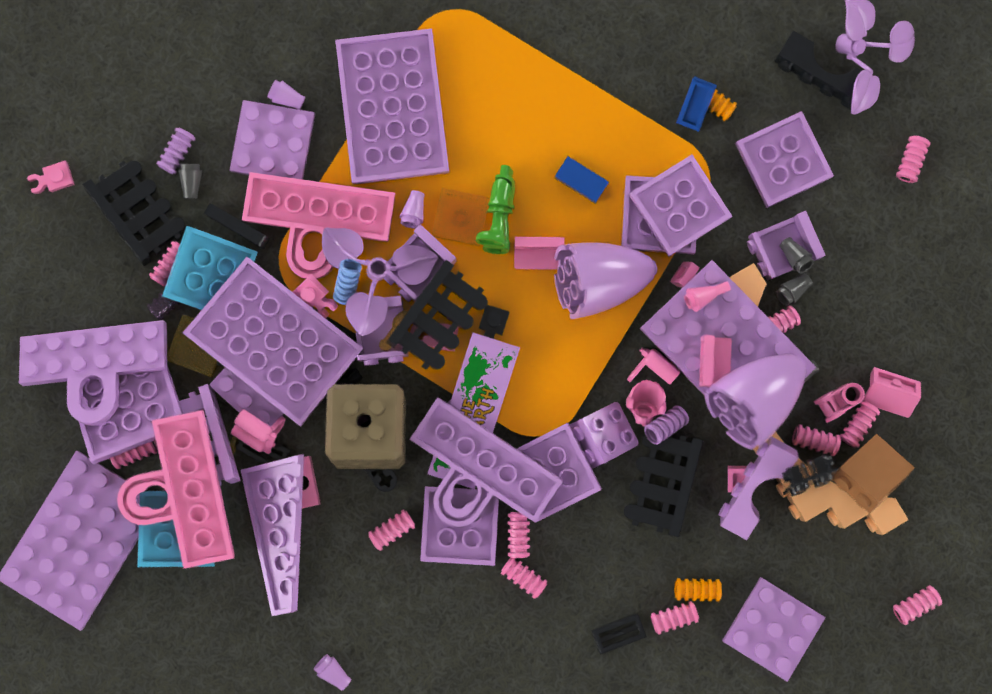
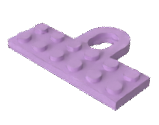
(90, 355)
(486, 461)

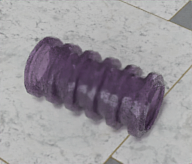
(161, 306)

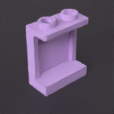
(423, 239)
(767, 242)
(370, 342)

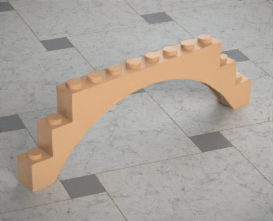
(805, 506)

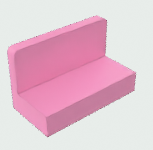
(536, 252)
(714, 359)
(893, 392)

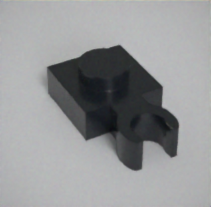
(493, 321)

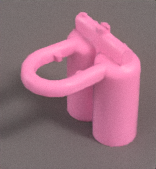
(657, 363)
(256, 432)

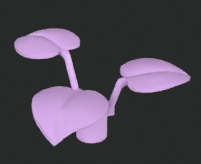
(859, 19)
(369, 311)

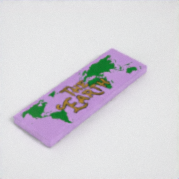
(480, 388)

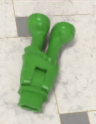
(501, 205)

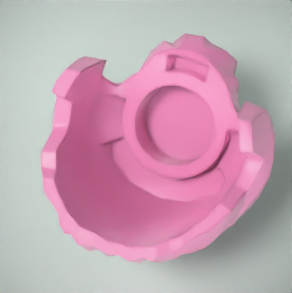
(646, 401)

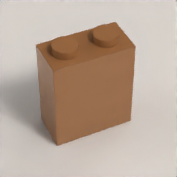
(872, 473)

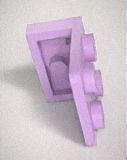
(604, 434)

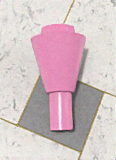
(699, 297)

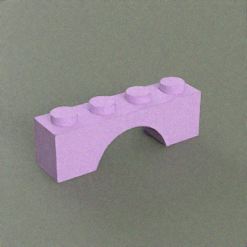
(740, 514)

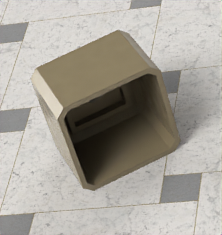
(376, 446)

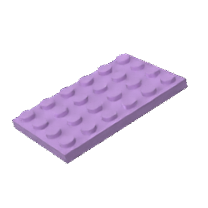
(392, 106)
(730, 315)
(273, 341)
(73, 543)

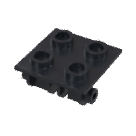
(820, 478)

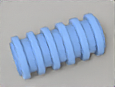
(346, 280)

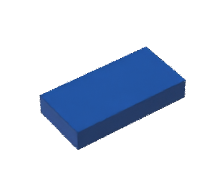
(696, 103)
(581, 179)

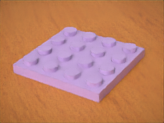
(141, 400)

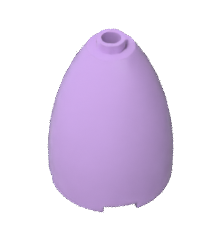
(599, 276)
(757, 397)

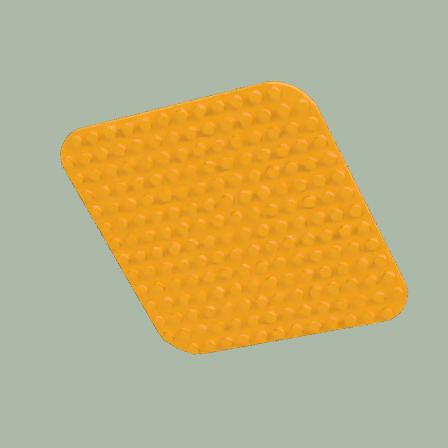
(526, 113)

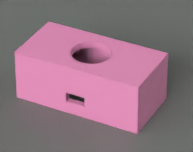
(310, 496)

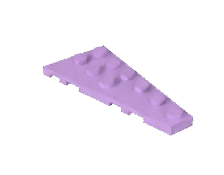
(275, 513)

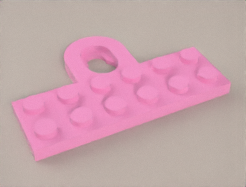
(310, 208)
(191, 487)

